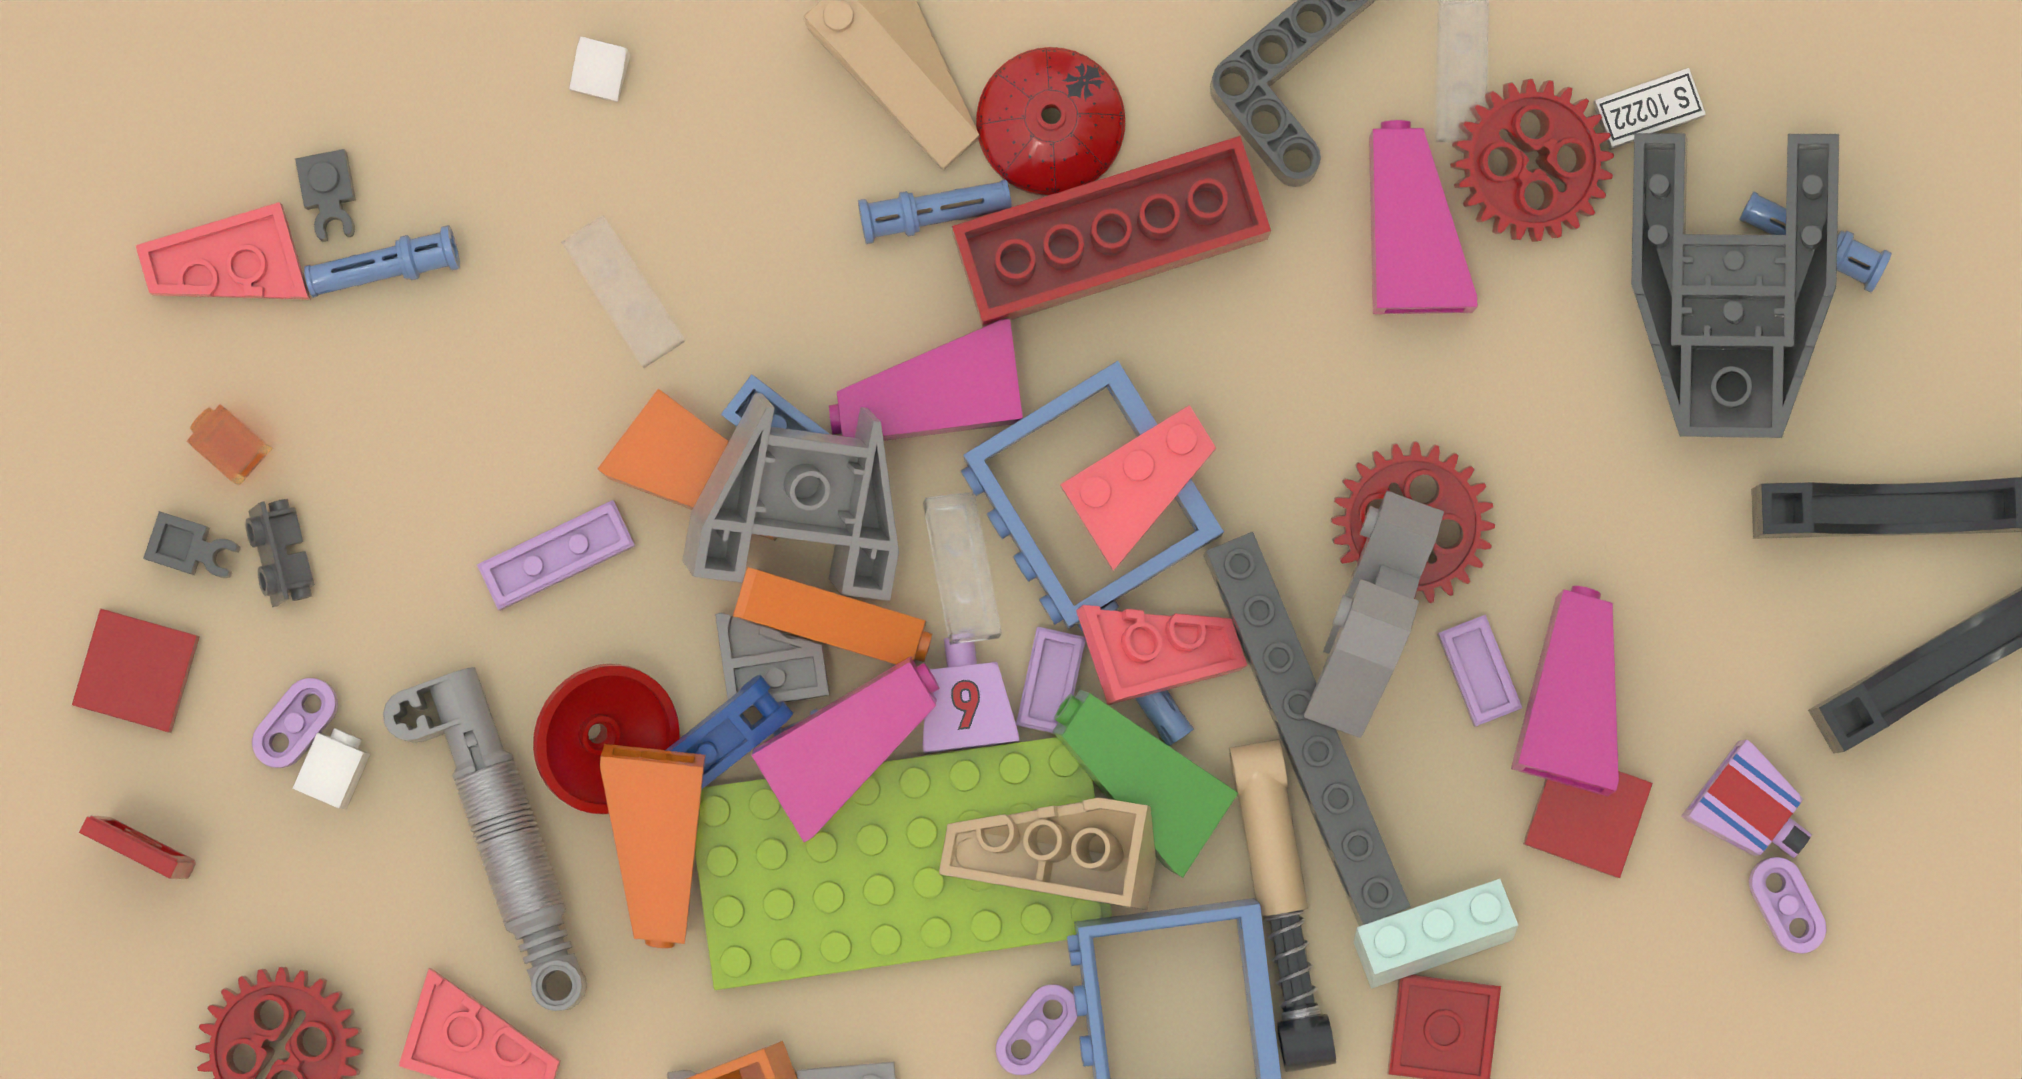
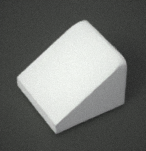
(599, 69)

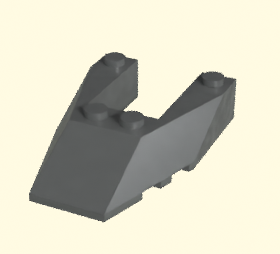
(1733, 311)

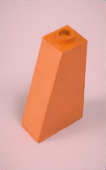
(666, 453)
(831, 618)
(655, 826)

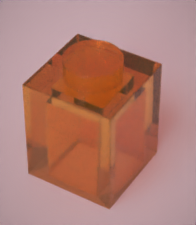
(227, 443)

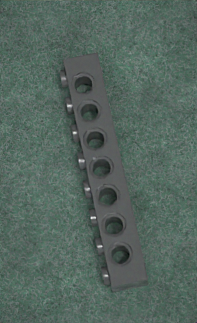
(1310, 746)

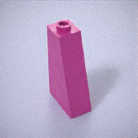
(1413, 235)
(940, 391)
(1572, 702)
(840, 746)

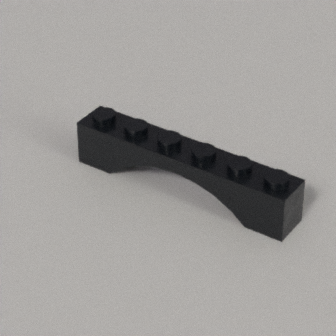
(1886, 509)
(1920, 674)

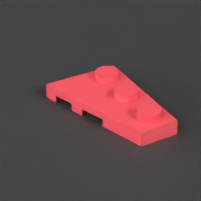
(227, 258)
(1137, 482)
(1156, 653)
(465, 1040)

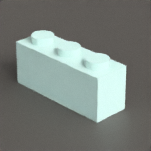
(1435, 933)

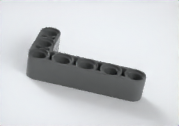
(1261, 75)

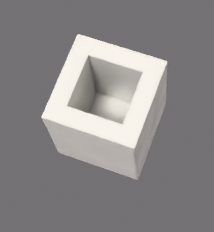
(332, 768)

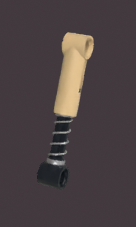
(1280, 890)

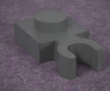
(325, 185)
(183, 545)

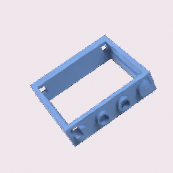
(1009, 523)
(1254, 967)

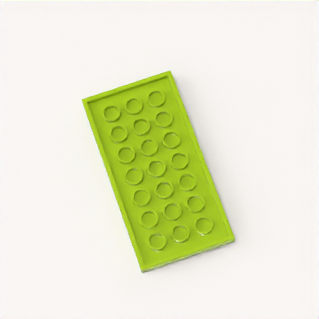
(871, 876)

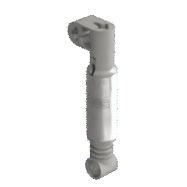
(501, 824)

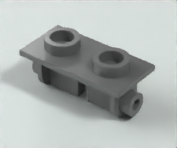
(271, 535)

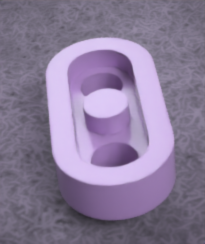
(295, 722)
(1788, 903)
(1036, 1029)

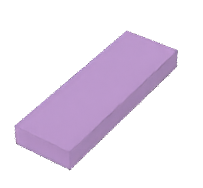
(556, 555)

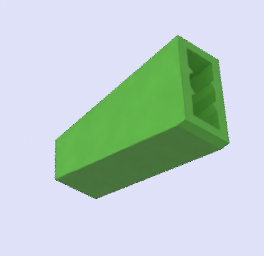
(1145, 771)

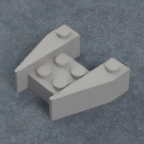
(799, 490)
(1374, 613)

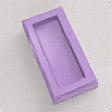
(1479, 670)
(1049, 677)

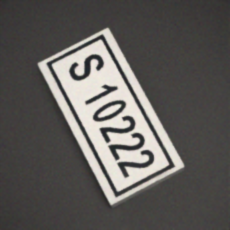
(1649, 107)

